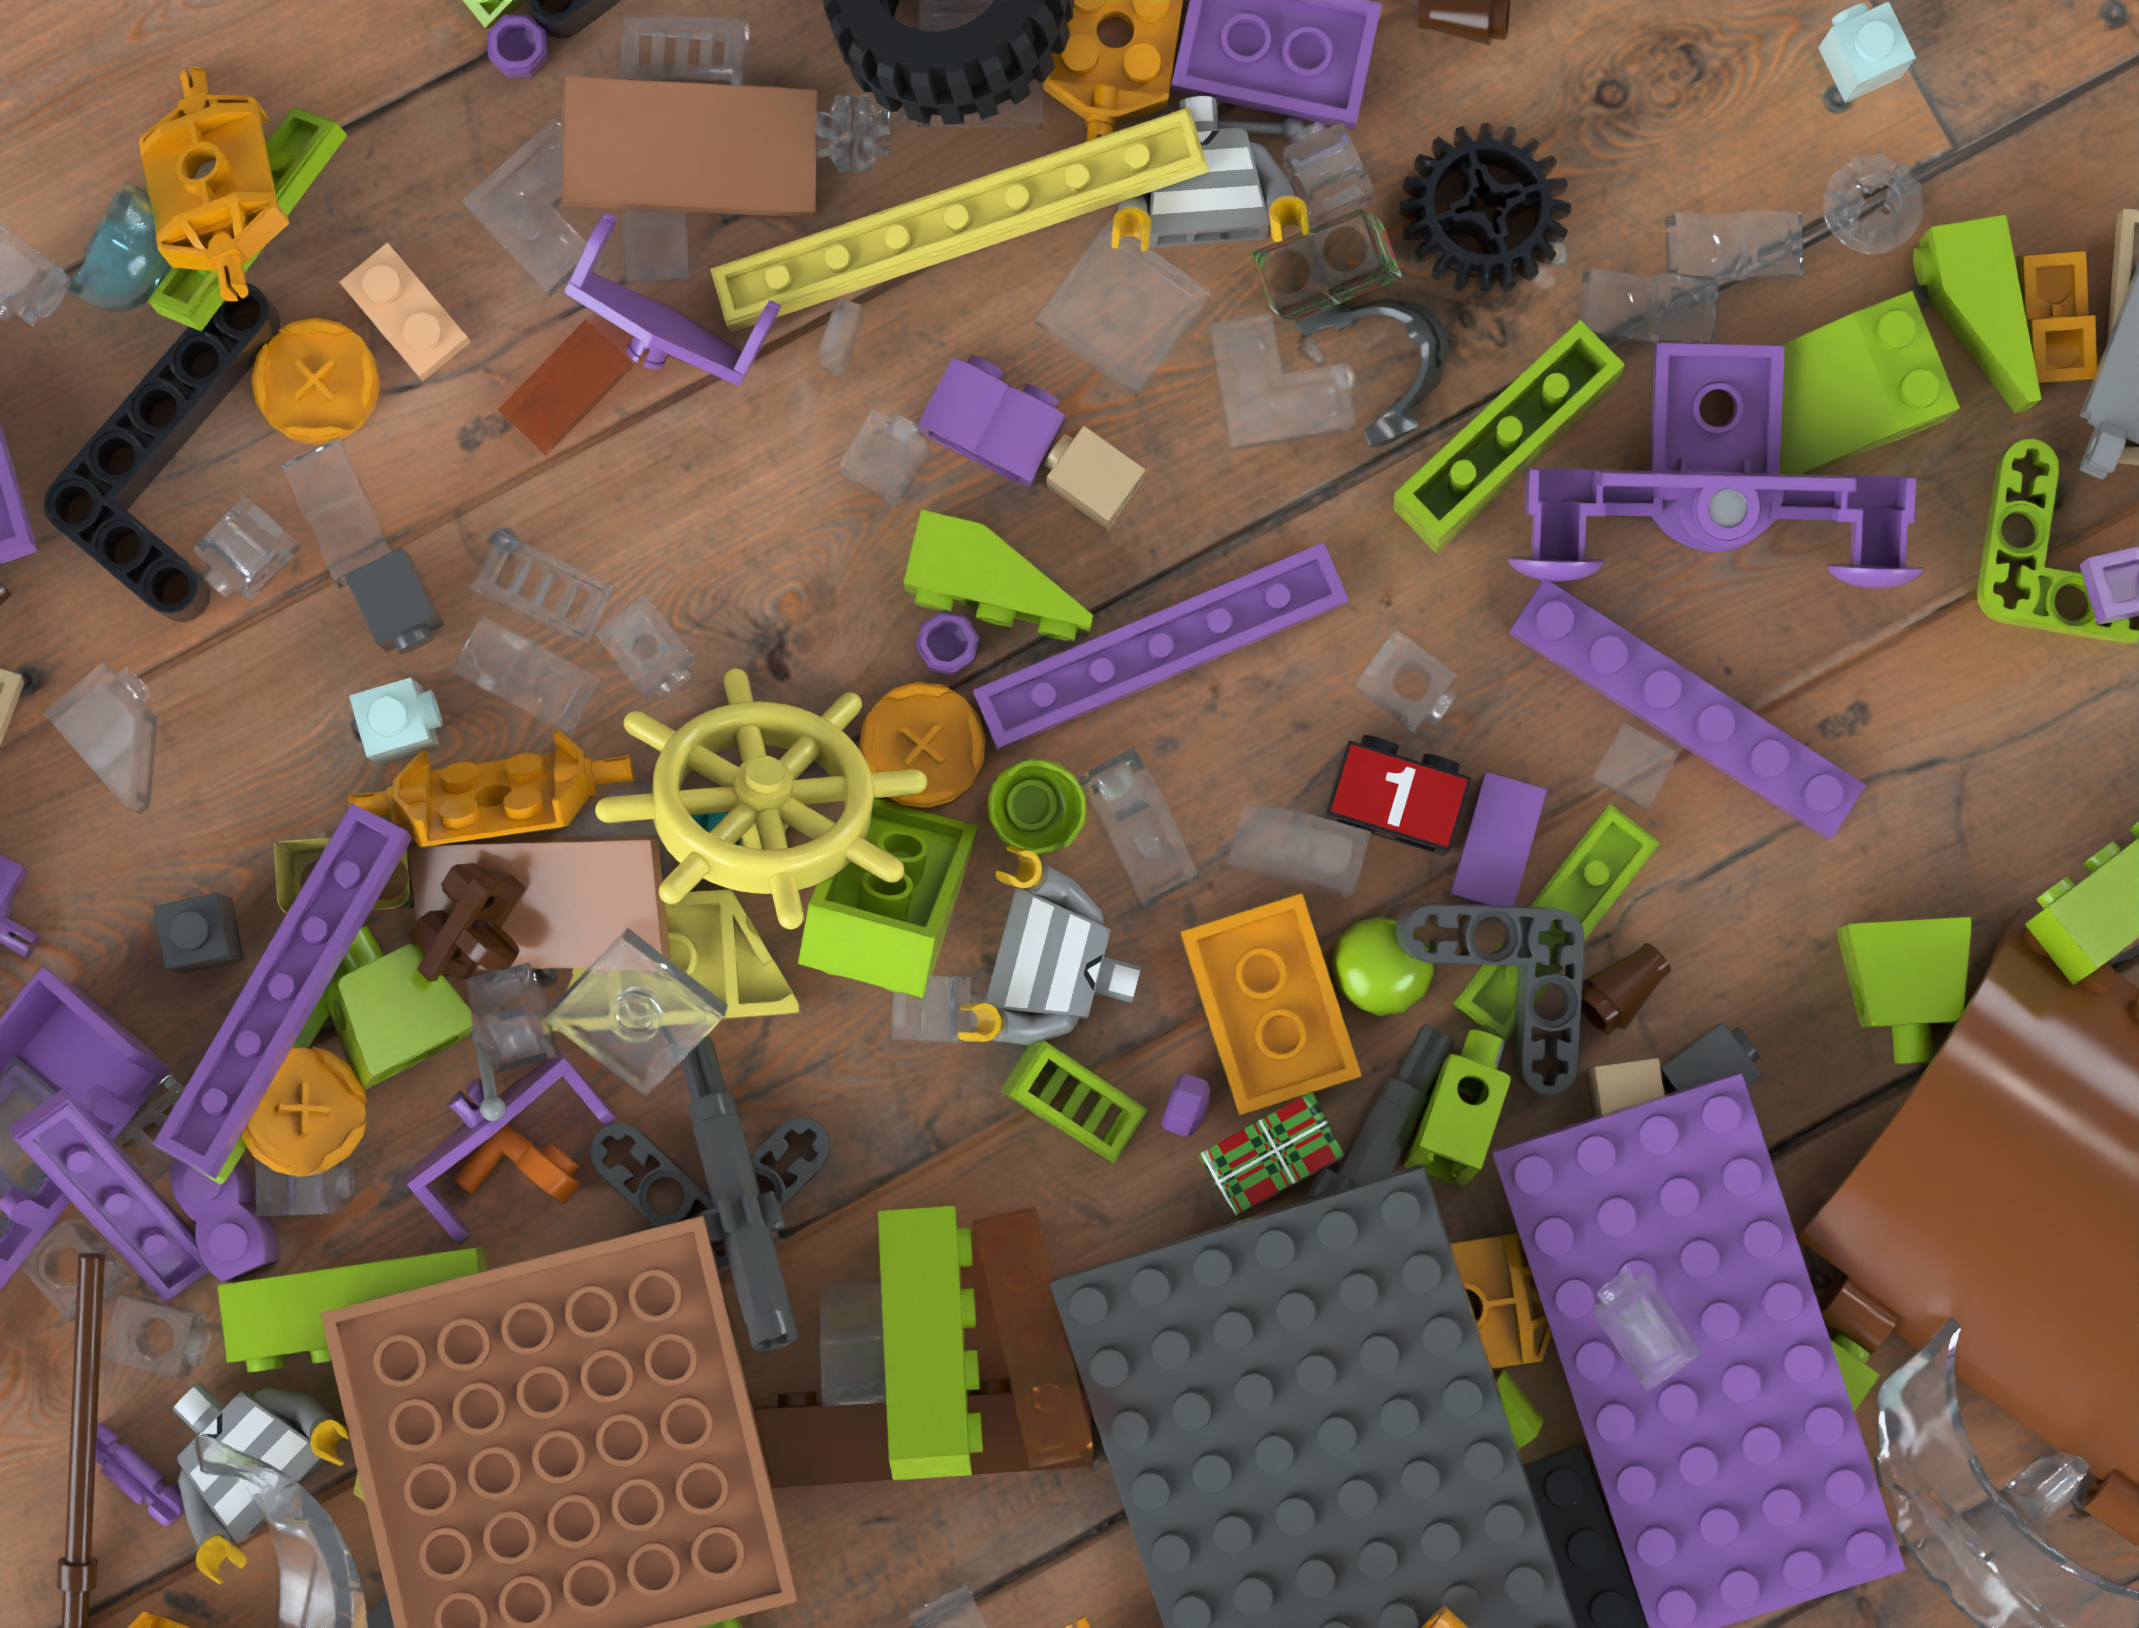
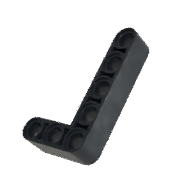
(153, 450)

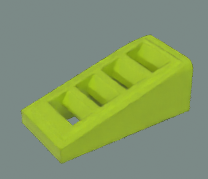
(1025, 1074)

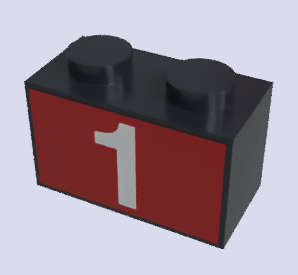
(1398, 795)

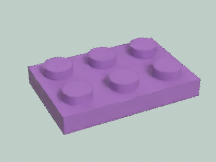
(1279, 55)

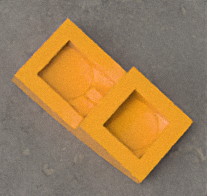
(2058, 315)

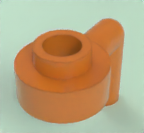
(547, 1168)

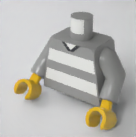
(1219, 205)
(1048, 960)
(270, 1424)

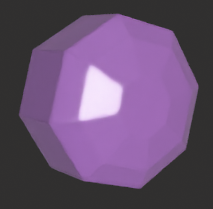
(518, 46)
(947, 643)
(1186, 1105)

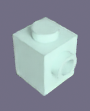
(1865, 50)
(396, 720)

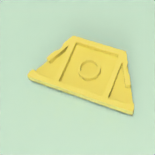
(725, 954)

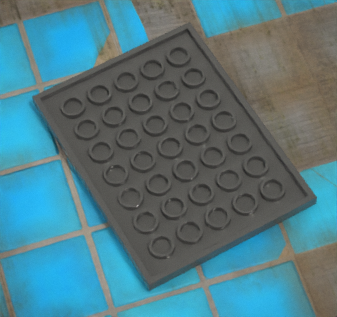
(1312, 1422)

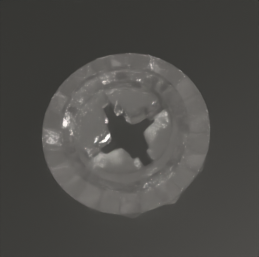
(1879, 232)

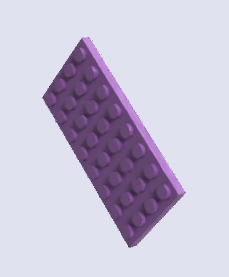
(1747, 1464)

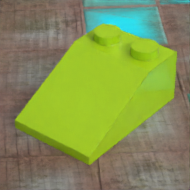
(1861, 386)
(888, 929)

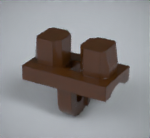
(455, 942)

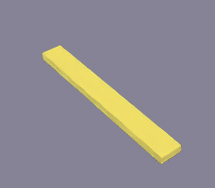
(961, 219)

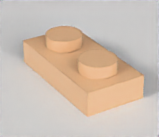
(405, 311)

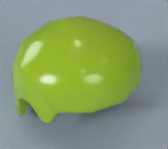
(1037, 805)
(1375, 971)

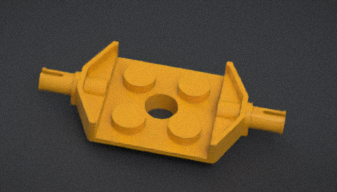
(1122, 82)
(230, 211)
(493, 796)
(1510, 1305)

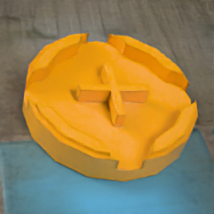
(316, 381)
(926, 731)
(308, 1114)

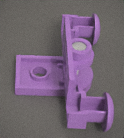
(1718, 482)

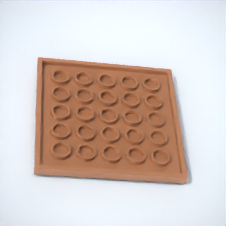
(563, 1443)

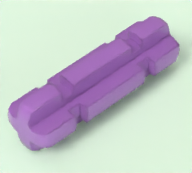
(137, 1477)

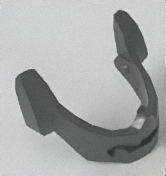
(1422, 328)

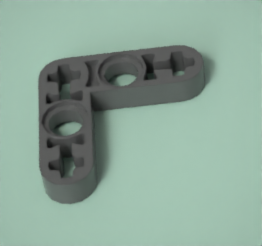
(1521, 950)
(645, 1148)

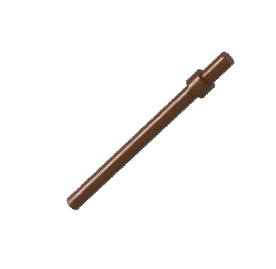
(78, 1569)

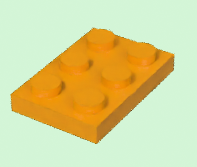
(1270, 1004)

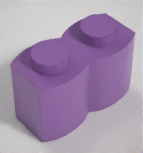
(993, 421)
(227, 1229)

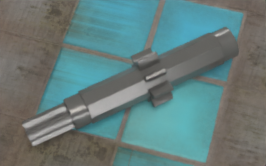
(1390, 1117)
(740, 1215)

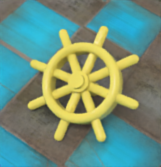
(761, 798)

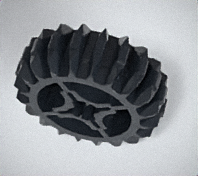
(1512, 197)

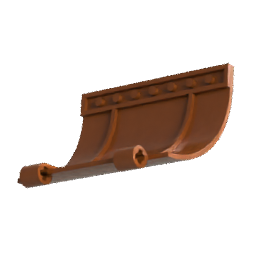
(2015, 1212)

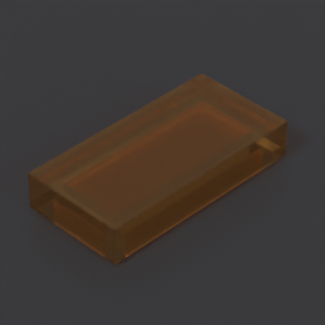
(565, 387)

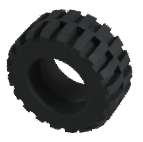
(954, 68)

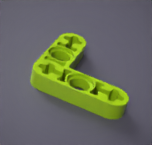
(2037, 582)

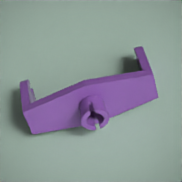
(658, 325)
(478, 1130)

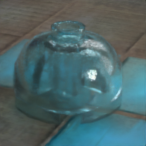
(122, 255)

